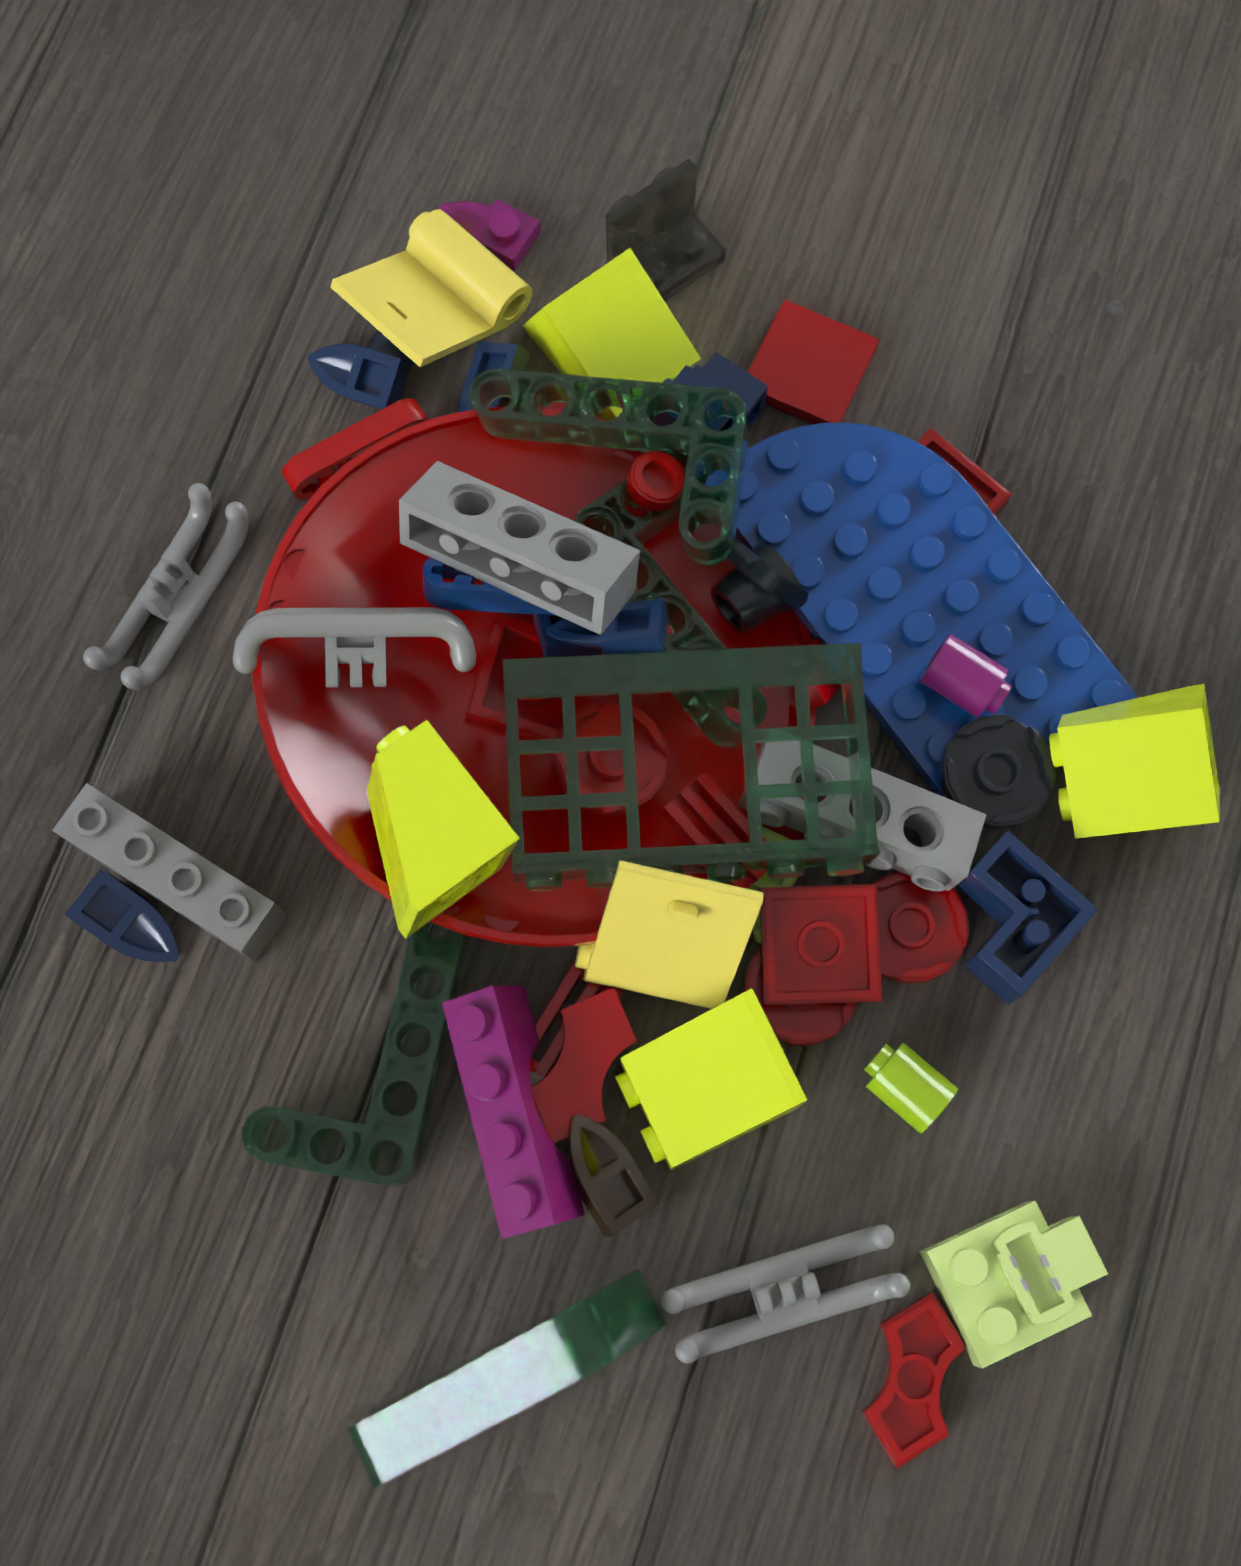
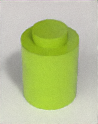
(909, 1085)

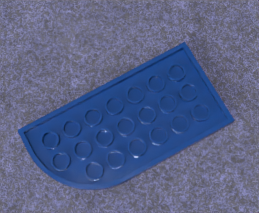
(900, 560)

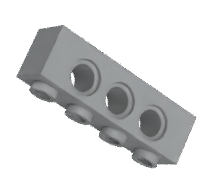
(518, 547)
(945, 827)
(171, 872)

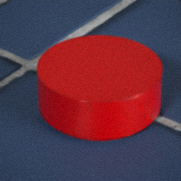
(655, 481)

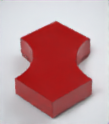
(592, 1039)
(908, 1405)

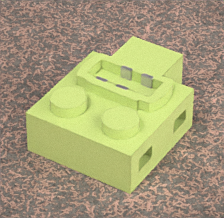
(1014, 1280)

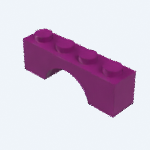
(523, 1168)

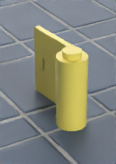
(436, 291)
(670, 935)

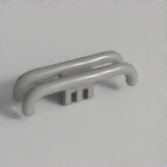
(173, 592)
(354, 636)
(784, 1292)

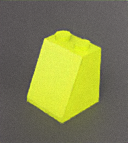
(613, 329)
(1138, 764)
(431, 826)
(710, 1081)

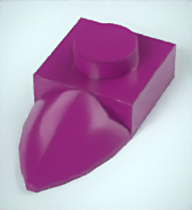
(497, 227)

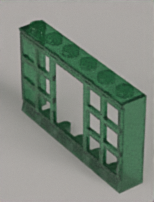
(691, 672)

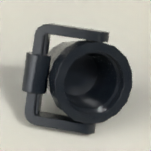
(756, 587)

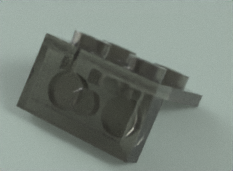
(665, 231)

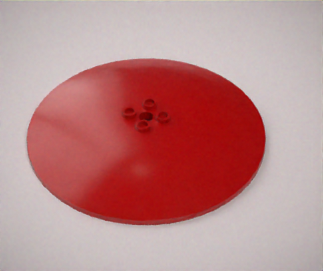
(325, 739)

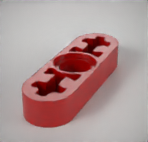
(318, 463)

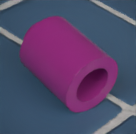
(966, 677)

